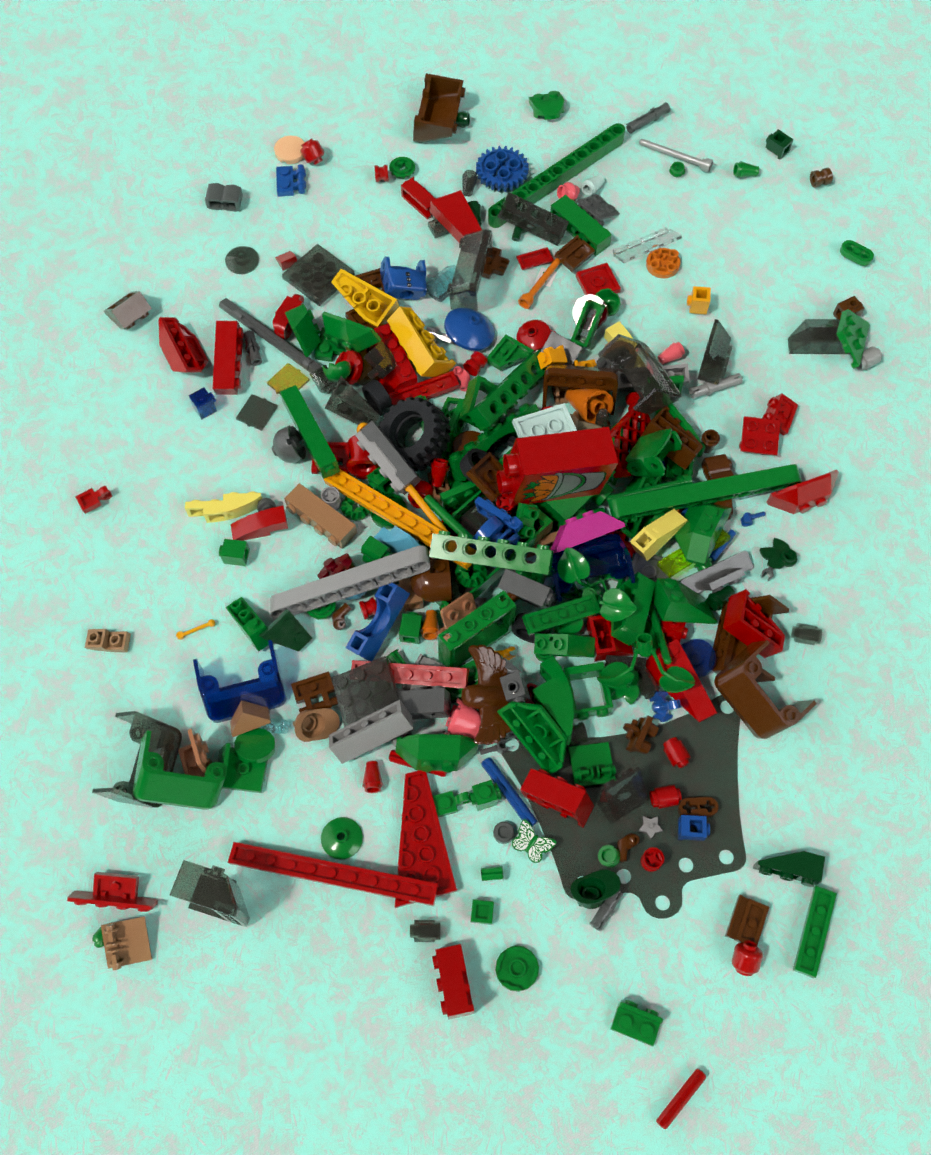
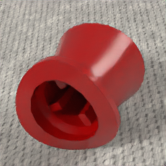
(359, 464)

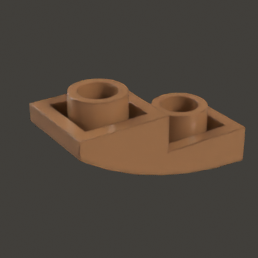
(107, 641)

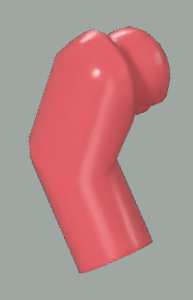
(463, 376)

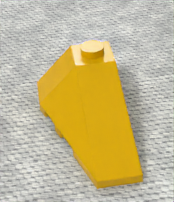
(368, 301)

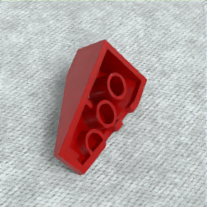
(693, 700)

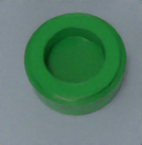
(609, 856)

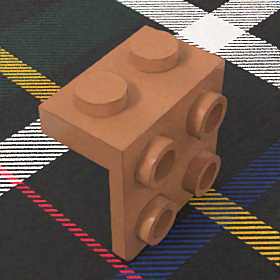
(456, 611)
(194, 756)

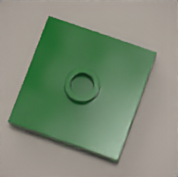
(244, 776)

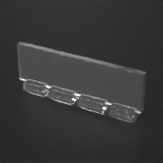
(646, 244)

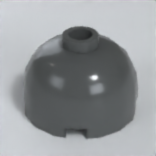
(287, 445)

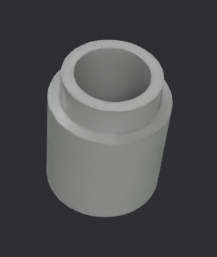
(869, 358)

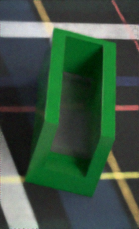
(587, 323)

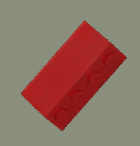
(403, 374)

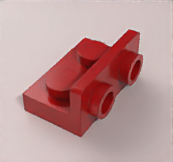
(781, 409)

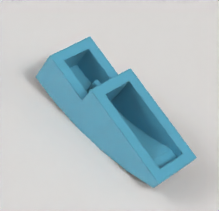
(396, 539)

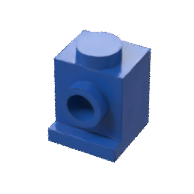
(698, 822)

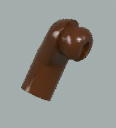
(339, 616)

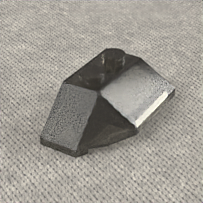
(816, 337)

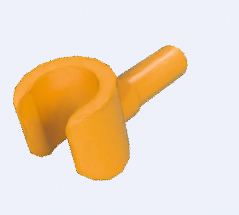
(505, 653)

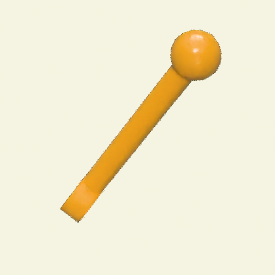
(180, 635)

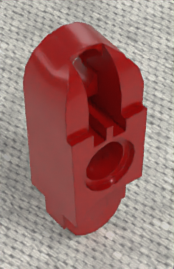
(280, 321)

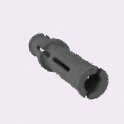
(653, 115)

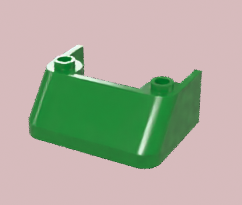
(178, 789)

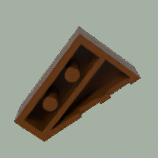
(690, 445)

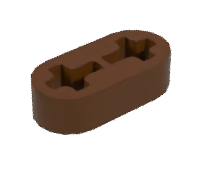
(698, 802)

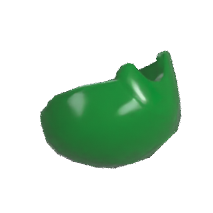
(611, 299)
(334, 371)

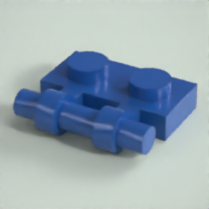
(285, 180)

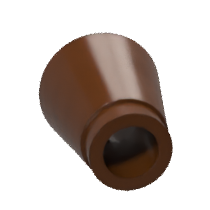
(710, 439)

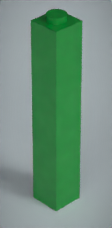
(310, 432)

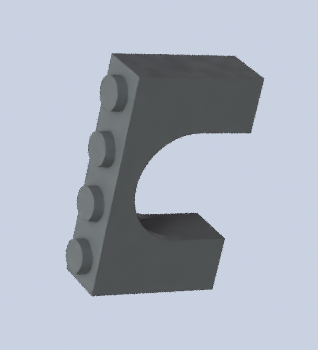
(527, 590)

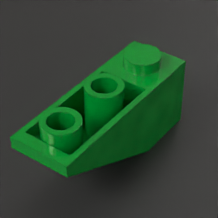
(248, 622)

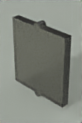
(256, 412)

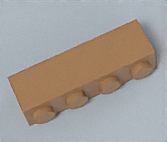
(320, 515)

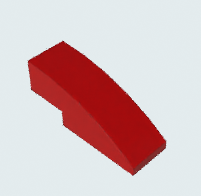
(259, 524)

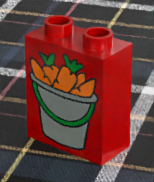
(557, 466)

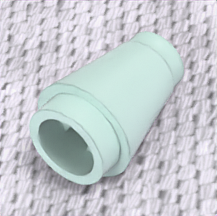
(592, 185)

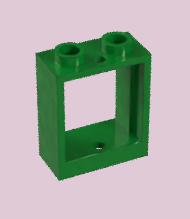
(476, 384)
(564, 645)
(589, 671)

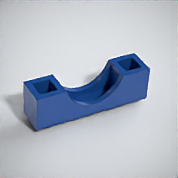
(368, 640)

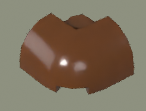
(435, 583)

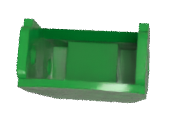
(649, 452)

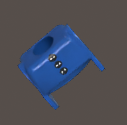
(403, 281)

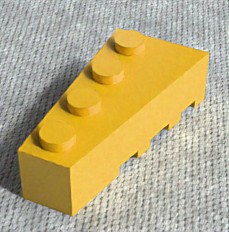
(419, 343)

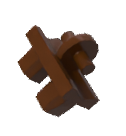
(636, 734)

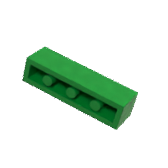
(582, 224)

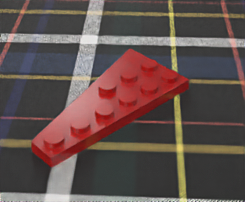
(421, 839)

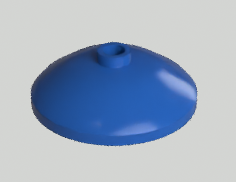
(469, 329)

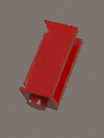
(417, 196)

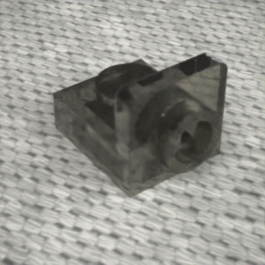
(321, 381)

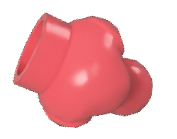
(568, 189)

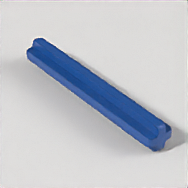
(508, 791)

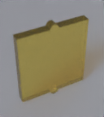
(286, 378)

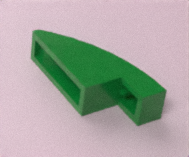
(555, 696)

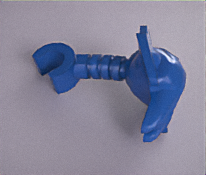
(662, 706)

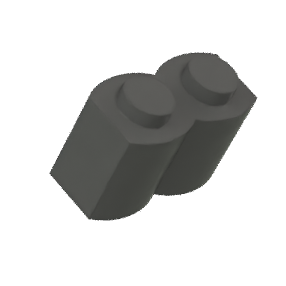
(223, 197)

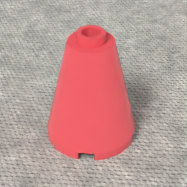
(463, 721)

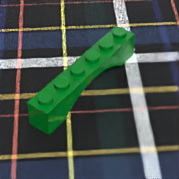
(486, 439)

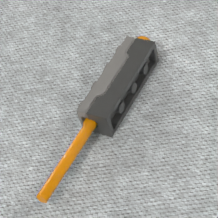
(393, 465)

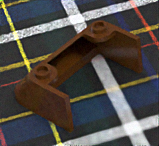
(580, 378)
(728, 646)
(749, 700)

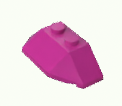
(584, 529)

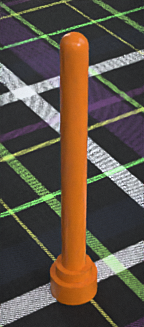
(526, 299)

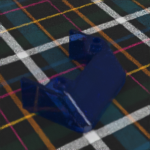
(604, 555)
(264, 691)

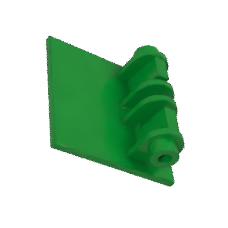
(592, 764)

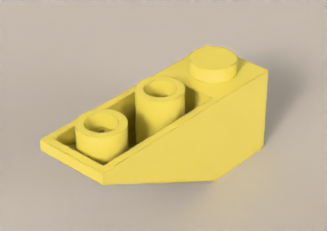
(657, 534)

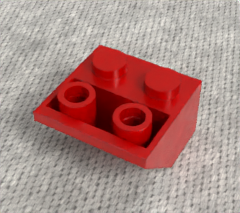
(605, 643)

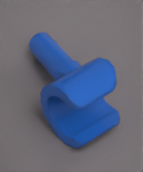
(747, 518)

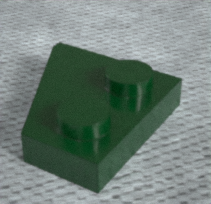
(287, 632)

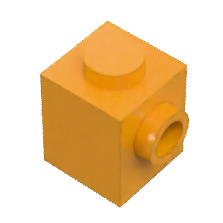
(699, 300)

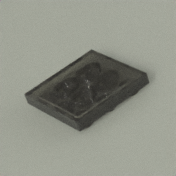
(314, 274)
(365, 690)

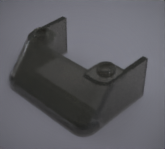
(469, 269)
(643, 372)
(164, 741)
(210, 892)

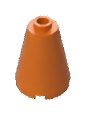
(589, 401)

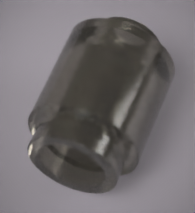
(806, 634)
(425, 930)

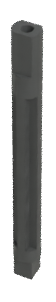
(268, 335)

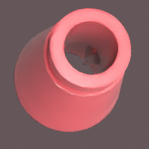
(671, 353)

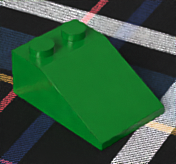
(680, 604)

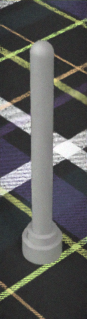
(705, 164)

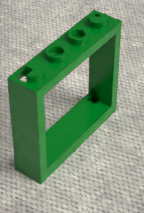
(477, 629)

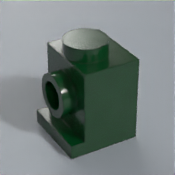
(779, 143)

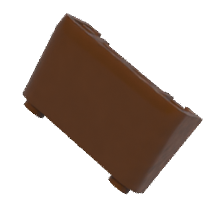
(438, 108)

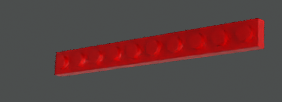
(334, 874)

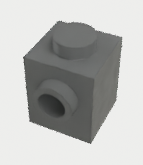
(515, 687)

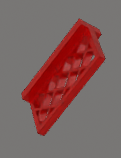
(621, 470)

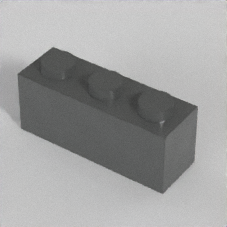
(426, 703)

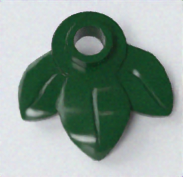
(779, 555)

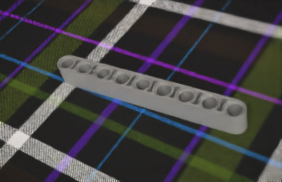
(351, 582)

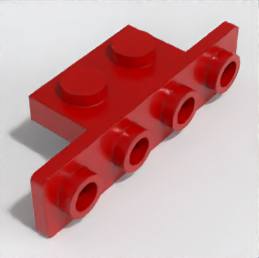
(114, 890)

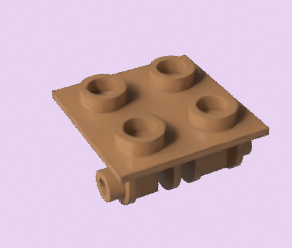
(126, 942)

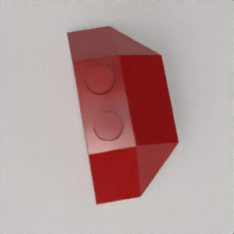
(180, 346)
(805, 494)

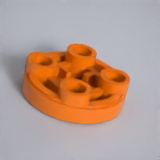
(663, 262)

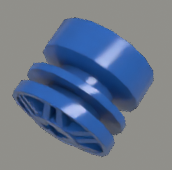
(493, 529)

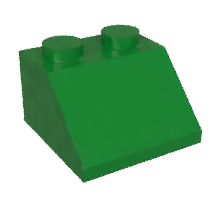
(303, 328)

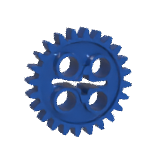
(502, 168)

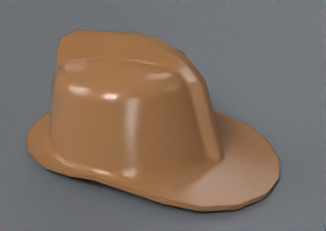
(316, 724)

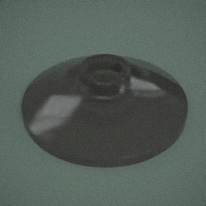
(242, 260)

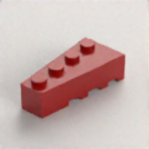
(227, 357)

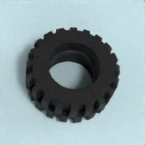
(435, 433)

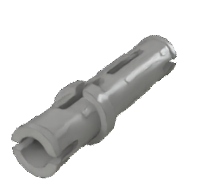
(708, 388)

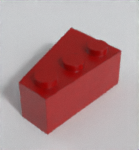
(750, 625)
(558, 795)
(453, 982)

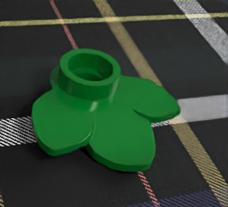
(629, 692)

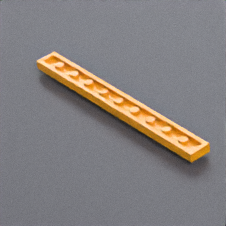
(389, 510)

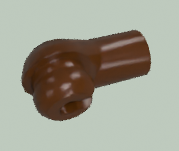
(625, 844)

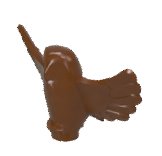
(487, 694)

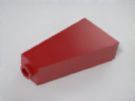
(454, 214)

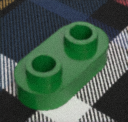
(856, 252)

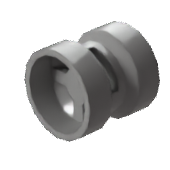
(330, 494)

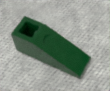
(798, 866)

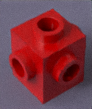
(674, 630)

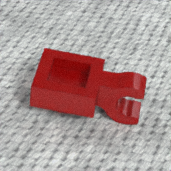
(91, 499)

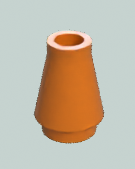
(430, 625)

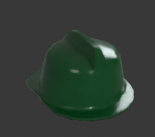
(595, 888)

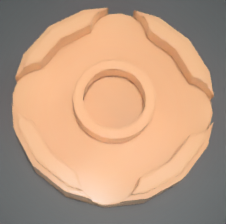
(288, 149)

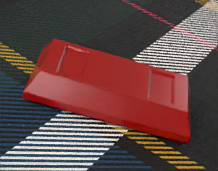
(535, 258)

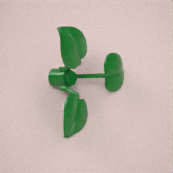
(615, 603)
(619, 675)

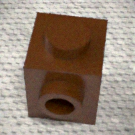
(852, 304)

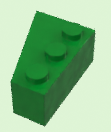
(641, 596)

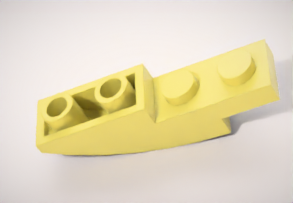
(231, 507)

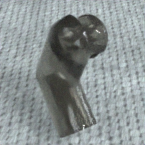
(602, 418)

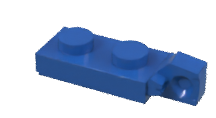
(487, 509)

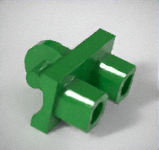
(527, 514)

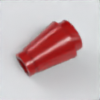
(439, 470)
(372, 778)

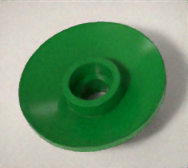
(341, 848)

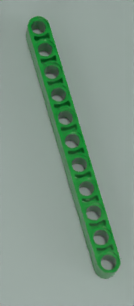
(563, 170)
(704, 492)

